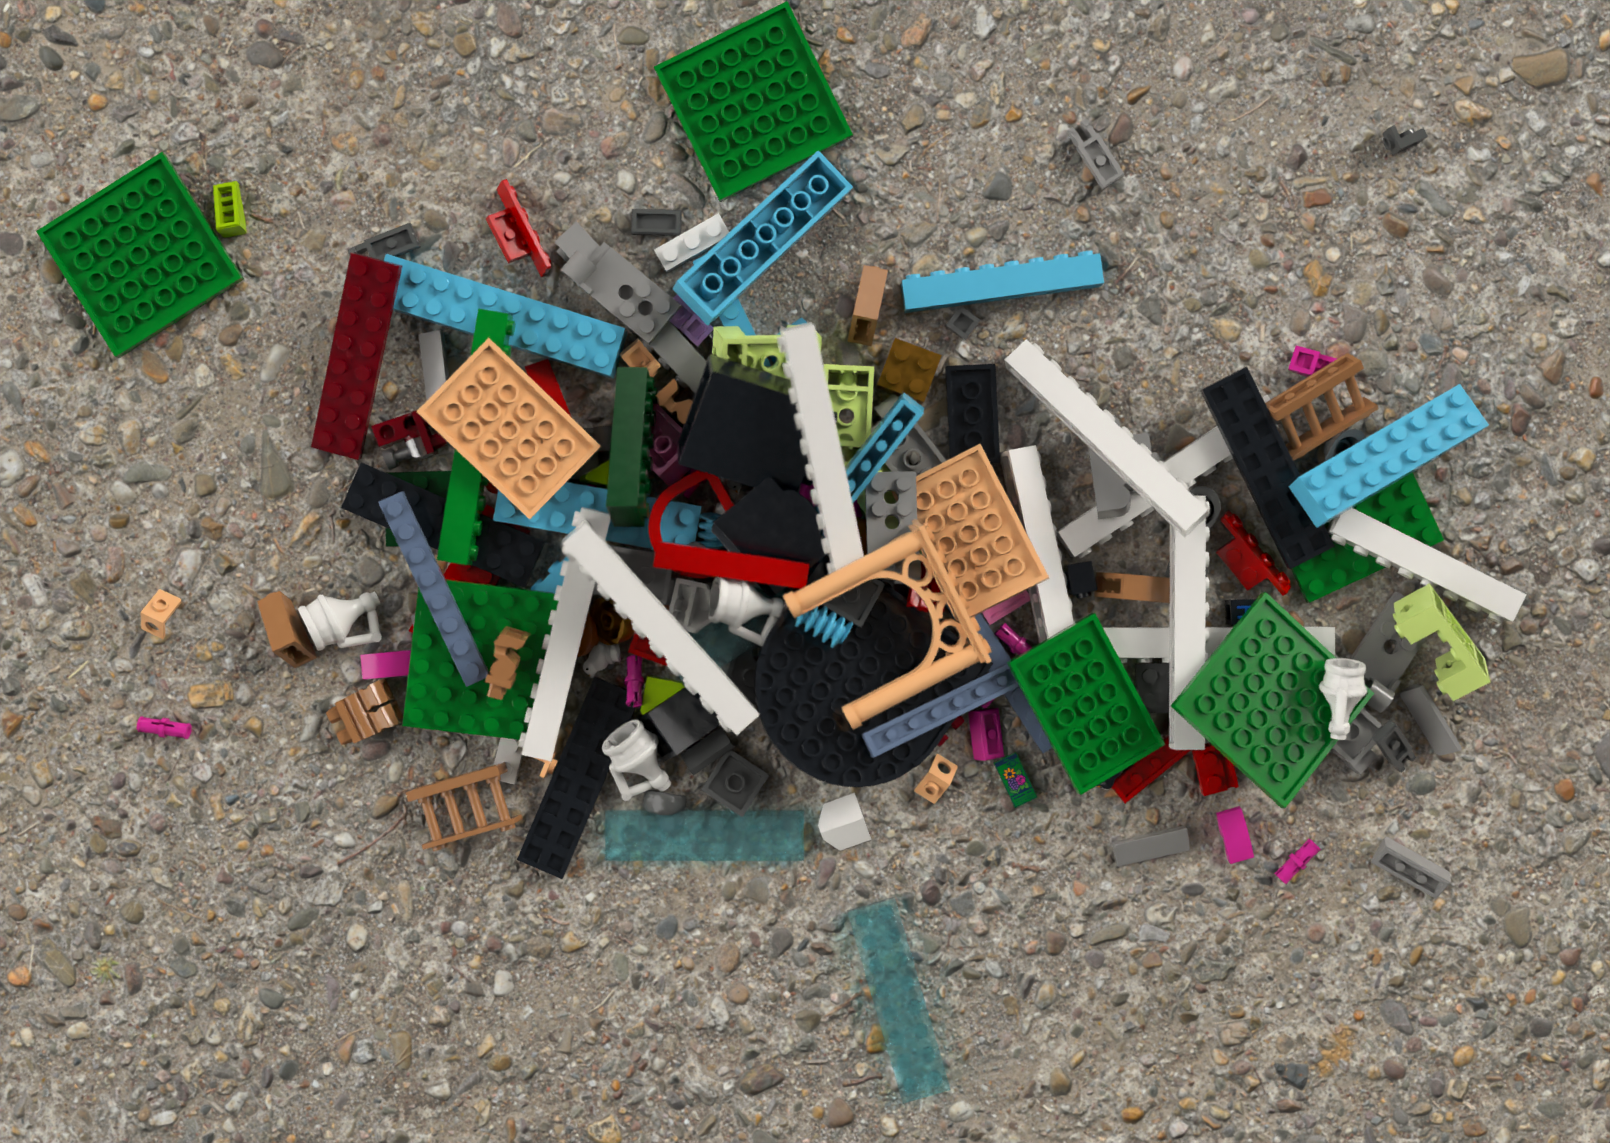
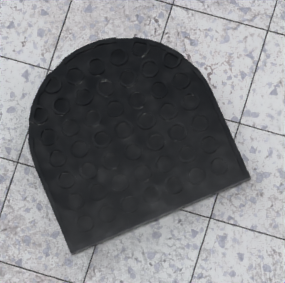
(807, 682)

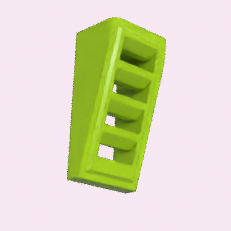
(234, 224)

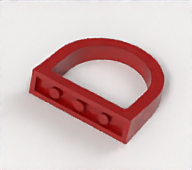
(674, 490)

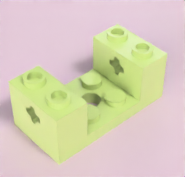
(750, 350)
(851, 389)
(1462, 667)

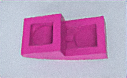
(1308, 361)
(385, 664)
(1235, 835)

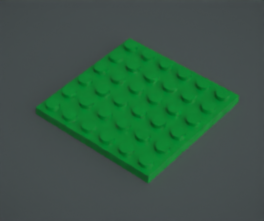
(753, 101)
(140, 255)
(435, 688)
(1264, 701)

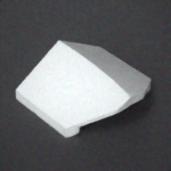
(690, 604)
(843, 823)

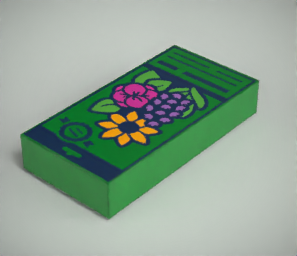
(1015, 779)

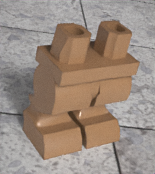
(666, 401)
(503, 669)
(357, 714)

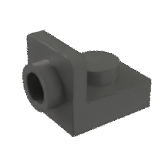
(1398, 143)

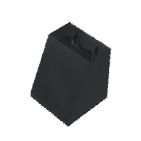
(679, 723)

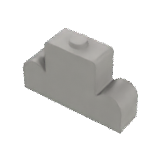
(1110, 489)

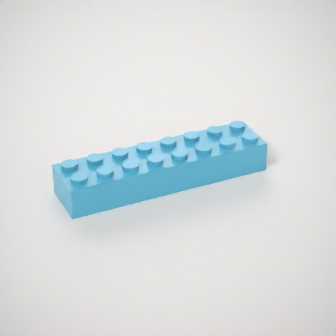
(762, 238)
(1388, 455)
(677, 526)

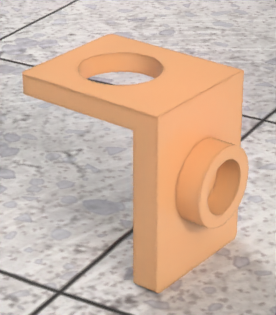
(158, 612)
(935, 781)

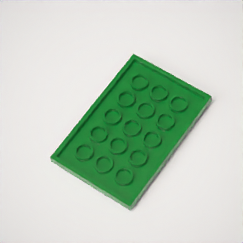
(1397, 506)
(1086, 703)

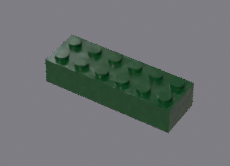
(631, 447)

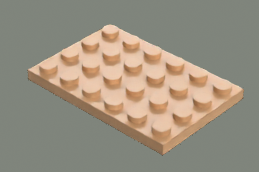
(508, 428)
(977, 531)

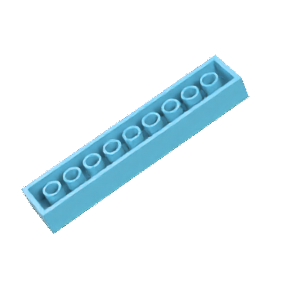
(538, 326)

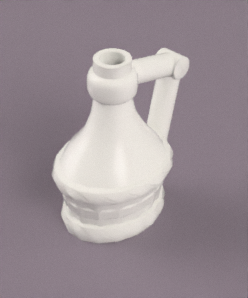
(737, 603)
(331, 620)
(1343, 689)
(635, 751)

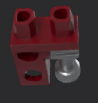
(416, 434)

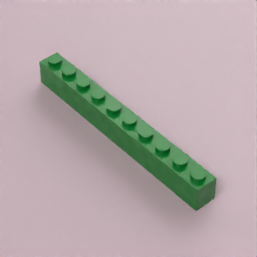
(466, 483)

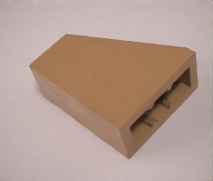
(867, 305)
(1132, 587)
(285, 630)

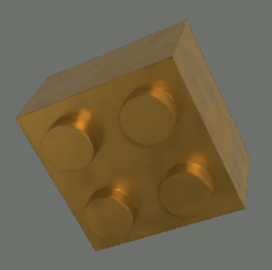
(908, 370)

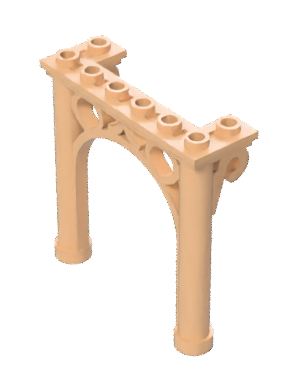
(966, 652)

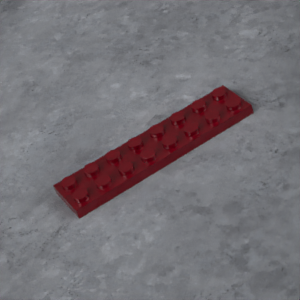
(356, 356)

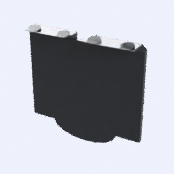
(772, 525)

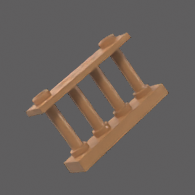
(1310, 388)
(469, 782)

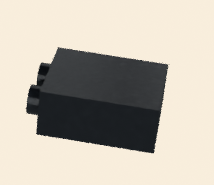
(743, 427)

